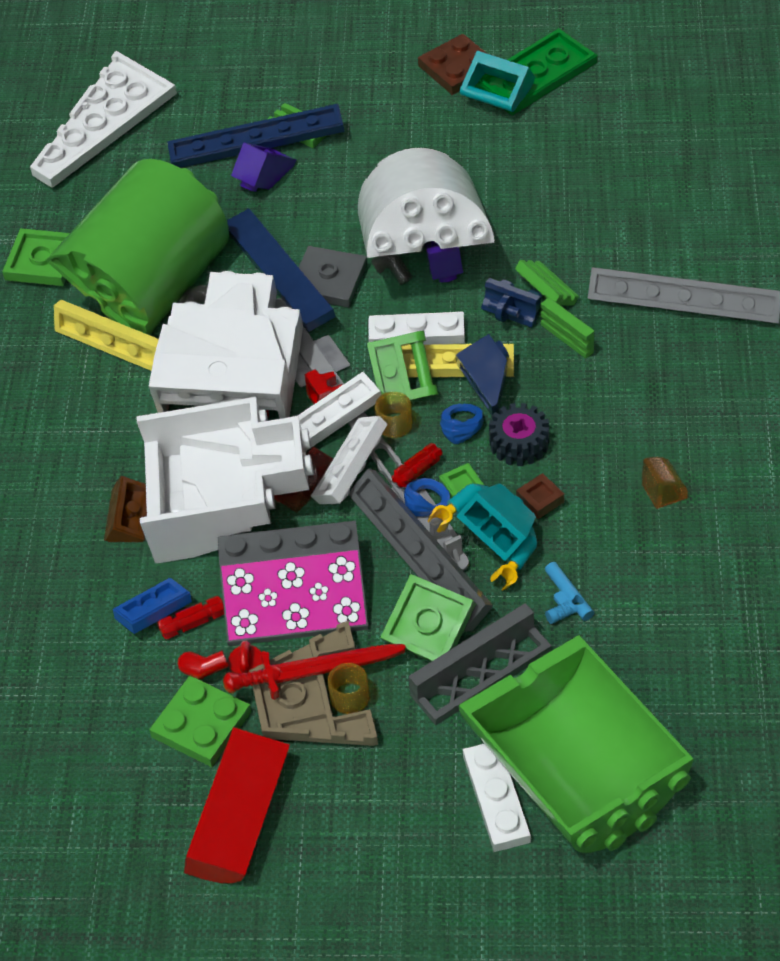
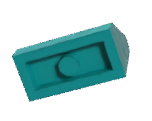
(500, 68)

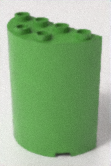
(144, 243)
(581, 746)

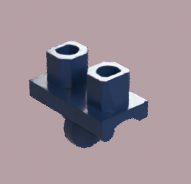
(511, 302)

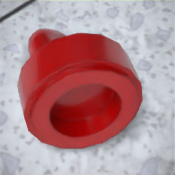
(244, 658)

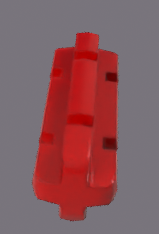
(417, 465)
(191, 617)

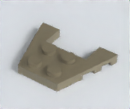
(303, 703)

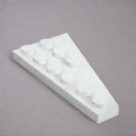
(102, 115)

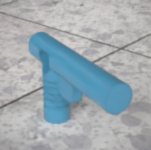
(566, 597)

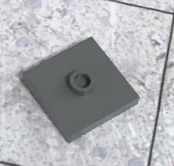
(333, 273)

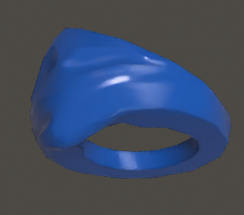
(459, 431)
(417, 503)

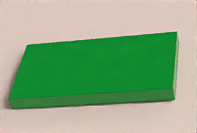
(552, 62)

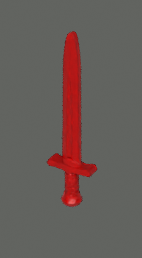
(307, 667)

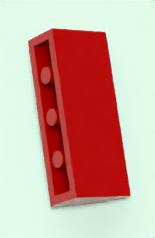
(235, 807)

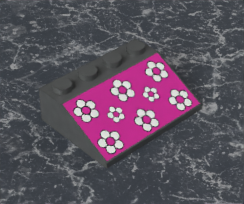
(291, 582)

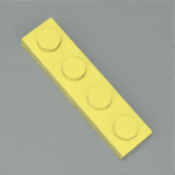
(105, 334)
(443, 360)

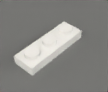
(438, 327)
(339, 407)
(349, 460)
(496, 799)

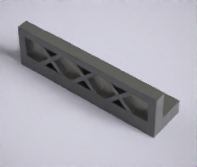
(472, 654)

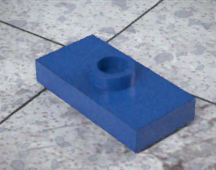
(152, 605)

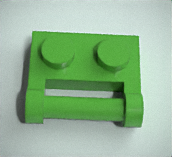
(390, 366)

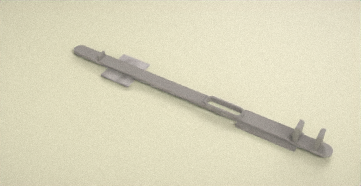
(327, 357)

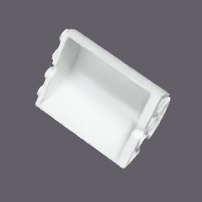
(420, 199)

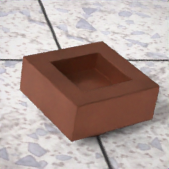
(540, 495)

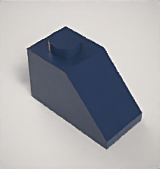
(485, 369)

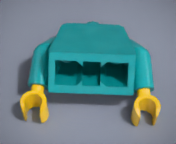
(497, 520)

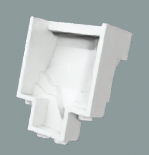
(229, 347)
(216, 473)

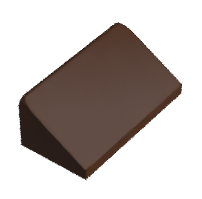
(125, 511)

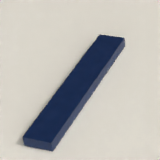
(264, 133)
(272, 260)

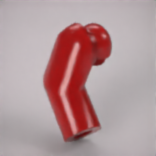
(200, 666)

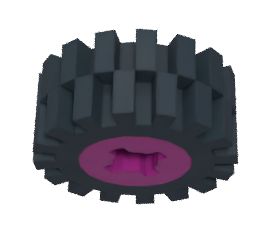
(528, 442)

